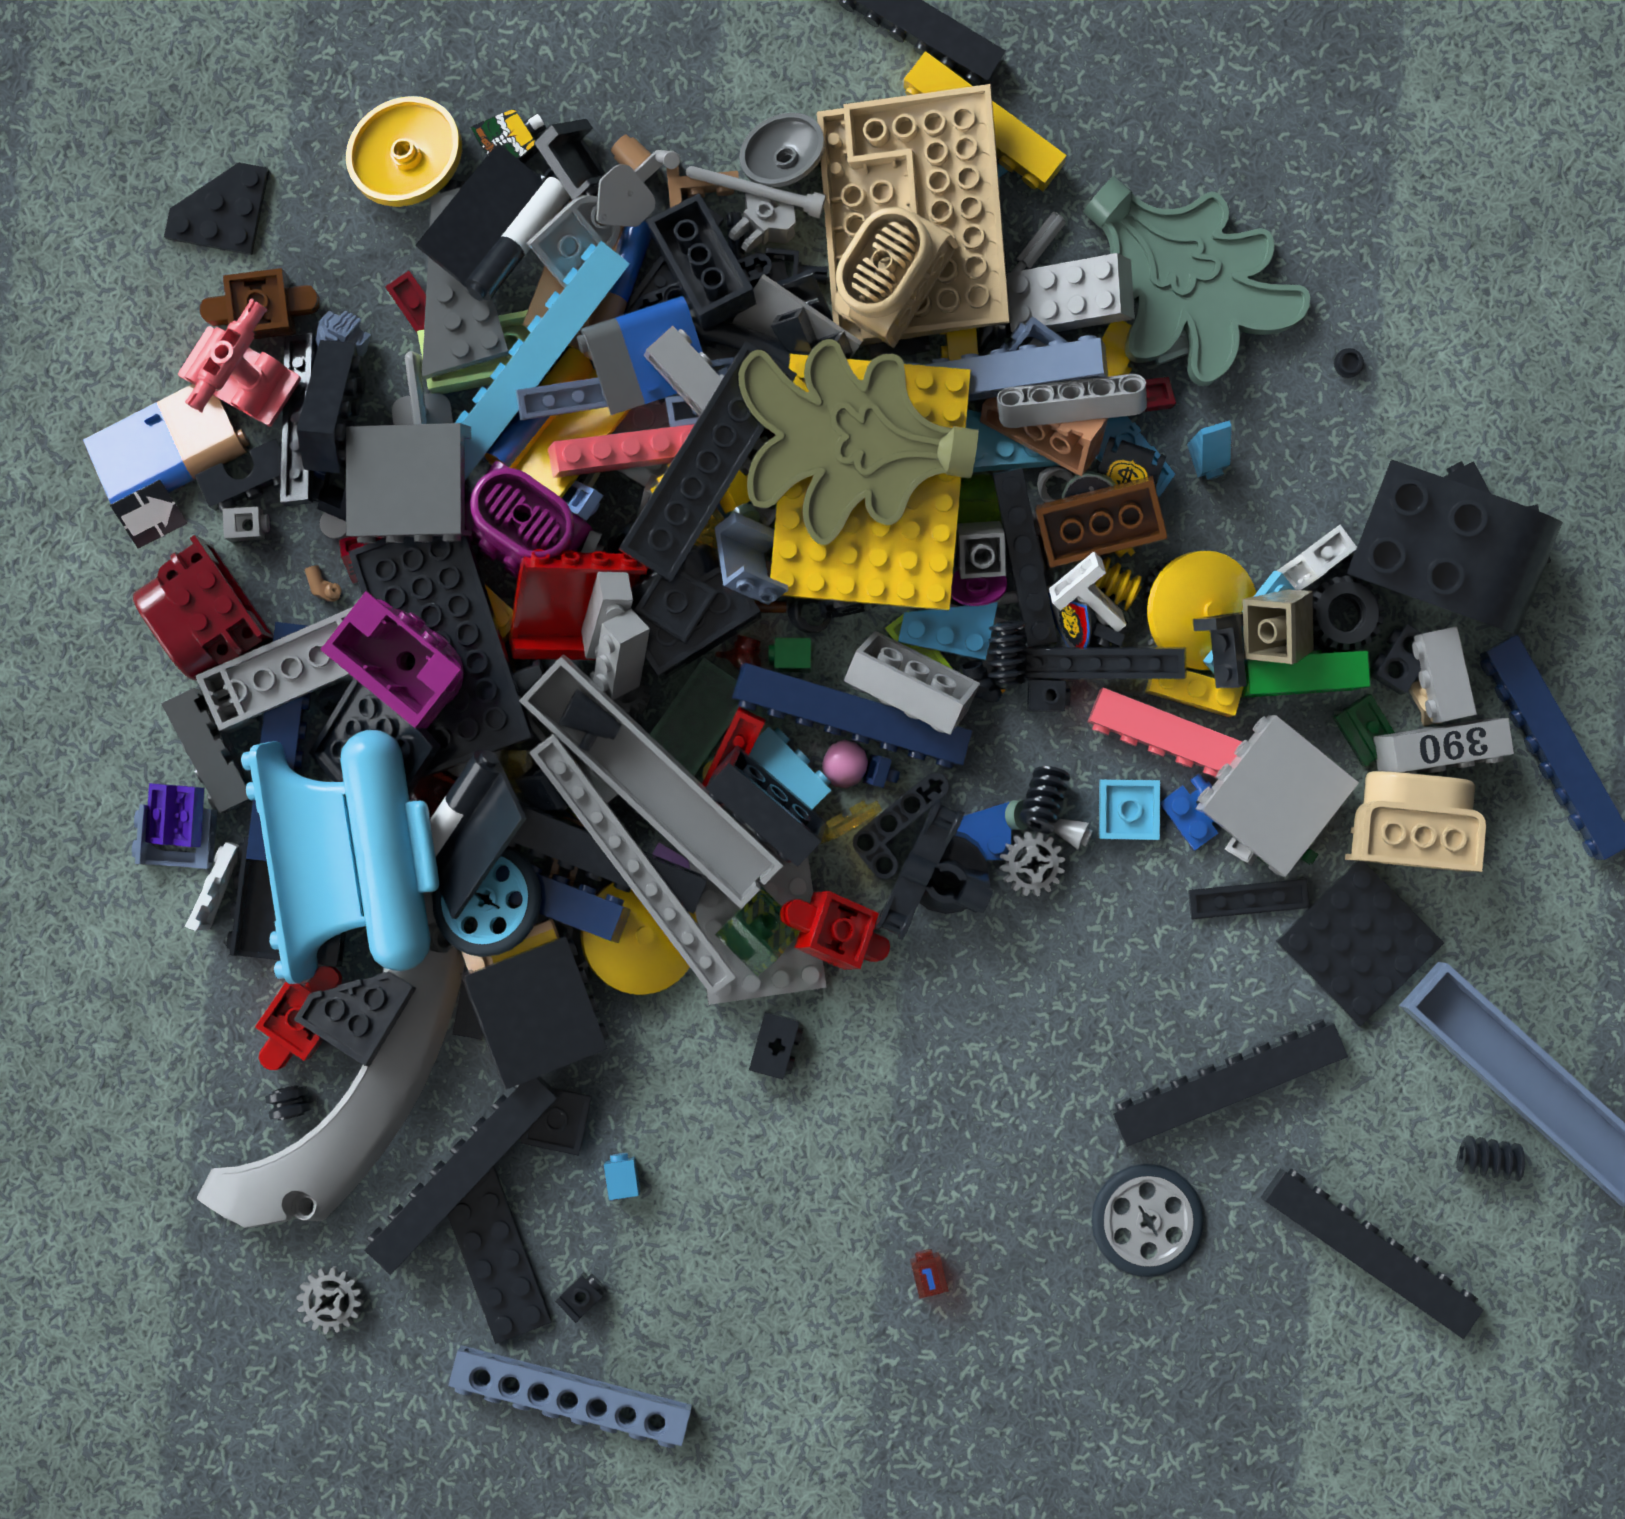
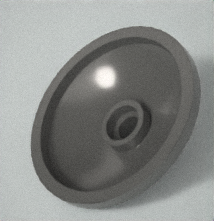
(782, 149)

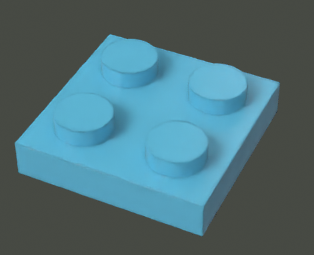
(1129, 809)

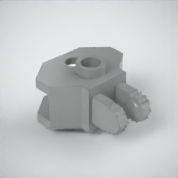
(765, 222)

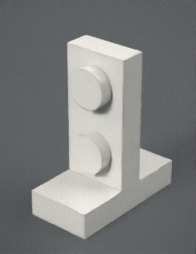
(1318, 558)
(1080, 584)

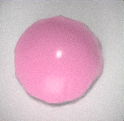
(845, 764)

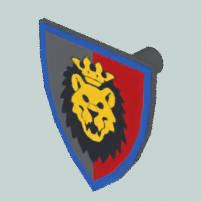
(1073, 622)

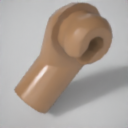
(321, 588)

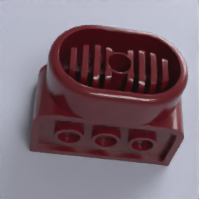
(200, 611)

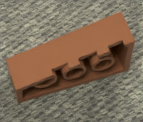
(1067, 443)

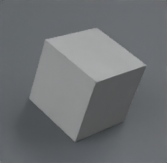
(980, 549)

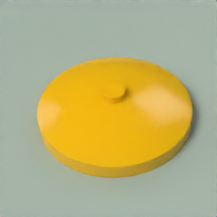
(404, 151)
(1195, 588)
(644, 956)

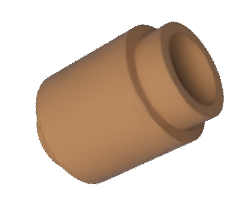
(629, 152)

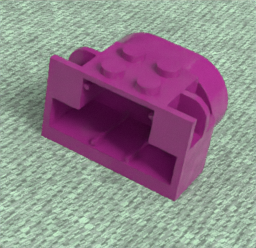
(503, 495)
(374, 650)

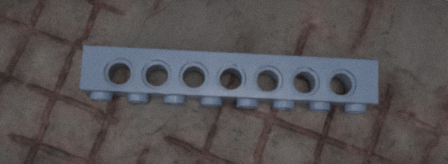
(558, 1382)

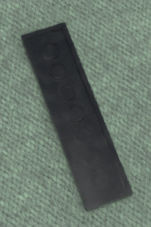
(697, 477)

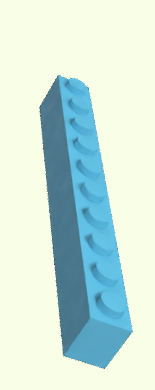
(540, 349)

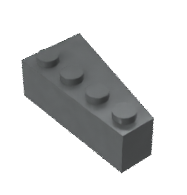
(209, 750)

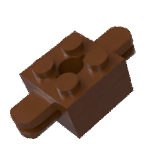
(271, 290)

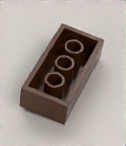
(1101, 521)

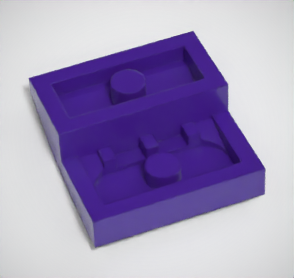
(174, 815)

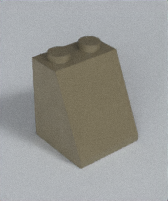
(1278, 626)

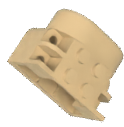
(889, 297)
(1419, 823)

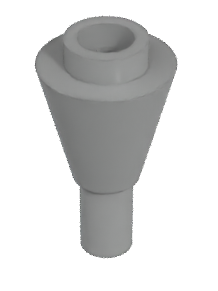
(1073, 832)

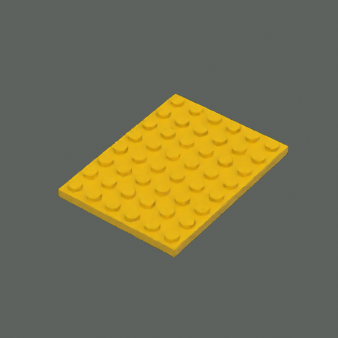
(875, 561)

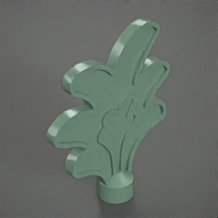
(1193, 279)

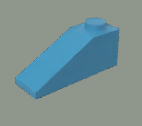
(1211, 450)

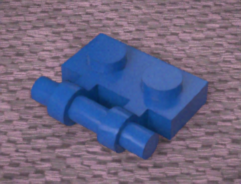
(1181, 810)

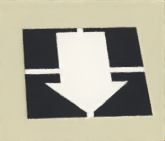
(148, 514)

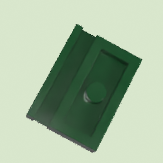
(1359, 725)

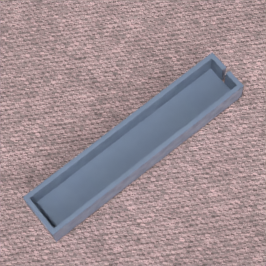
(1522, 1075)

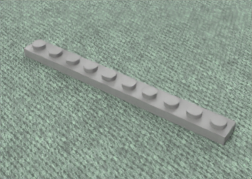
(632, 864)

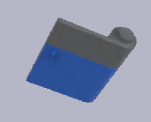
(619, 352)

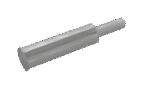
(1039, 242)

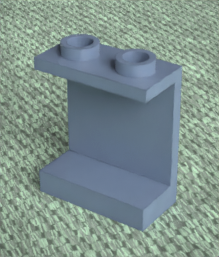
(742, 558)

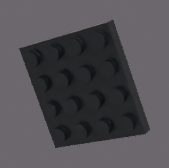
(364, 711)
(1359, 942)

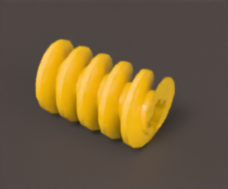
(1119, 583)

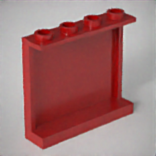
(555, 599)

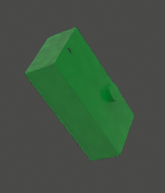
(1310, 675)

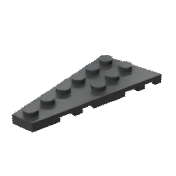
(456, 325)

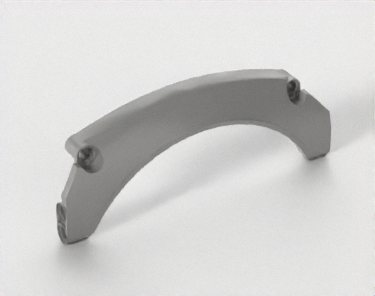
(362, 1125)

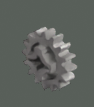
(1034, 876)
(337, 1308)

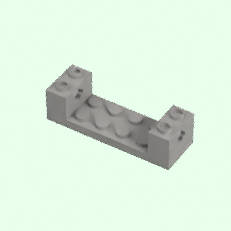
(271, 675)

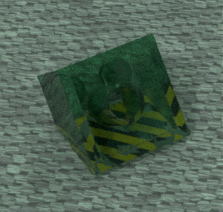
(757, 932)

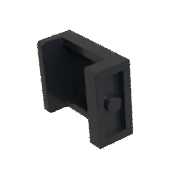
(571, 158)

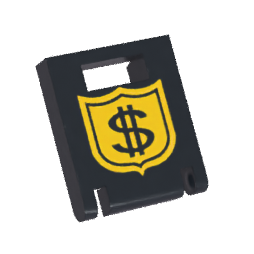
(1130, 462)

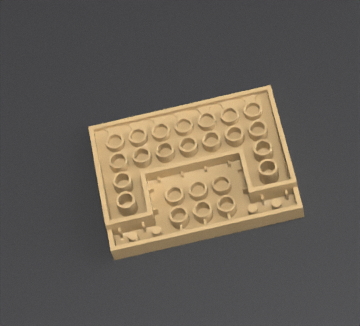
(936, 161)

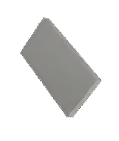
(776, 300)

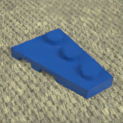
(989, 830)

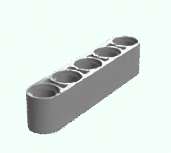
(1072, 401)

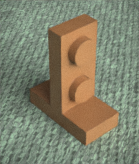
(684, 185)

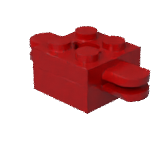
(835, 930)
(278, 1021)

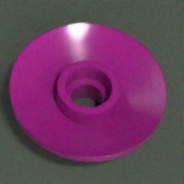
(977, 590)

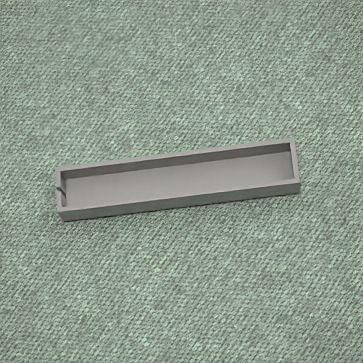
(658, 787)

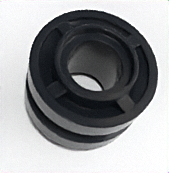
(288, 1102)

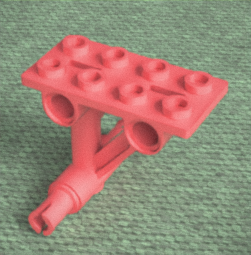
(237, 374)

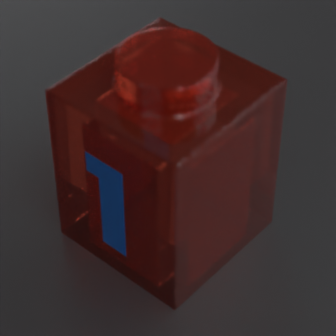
(928, 1273)

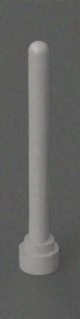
(811, 203)

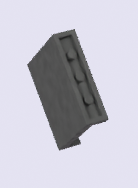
(406, 482)

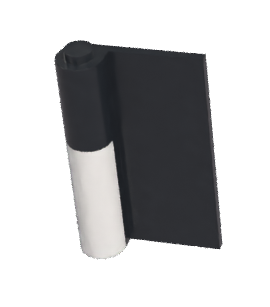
(490, 221)
(473, 828)

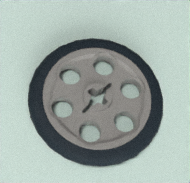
(1168, 1255)

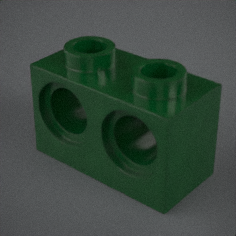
(791, 655)

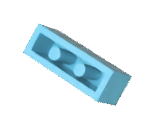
(790, 767)

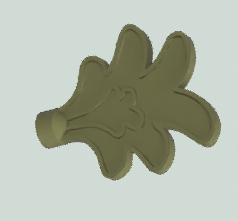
(848, 434)

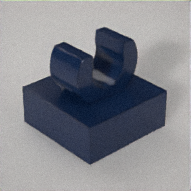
(879, 772)

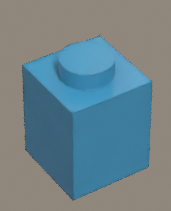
(621, 1176)

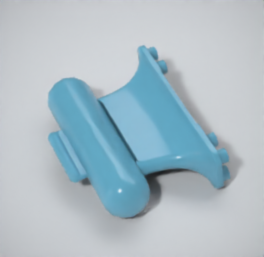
(344, 854)

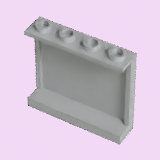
(1276, 794)

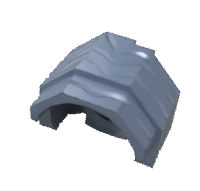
(343, 329)

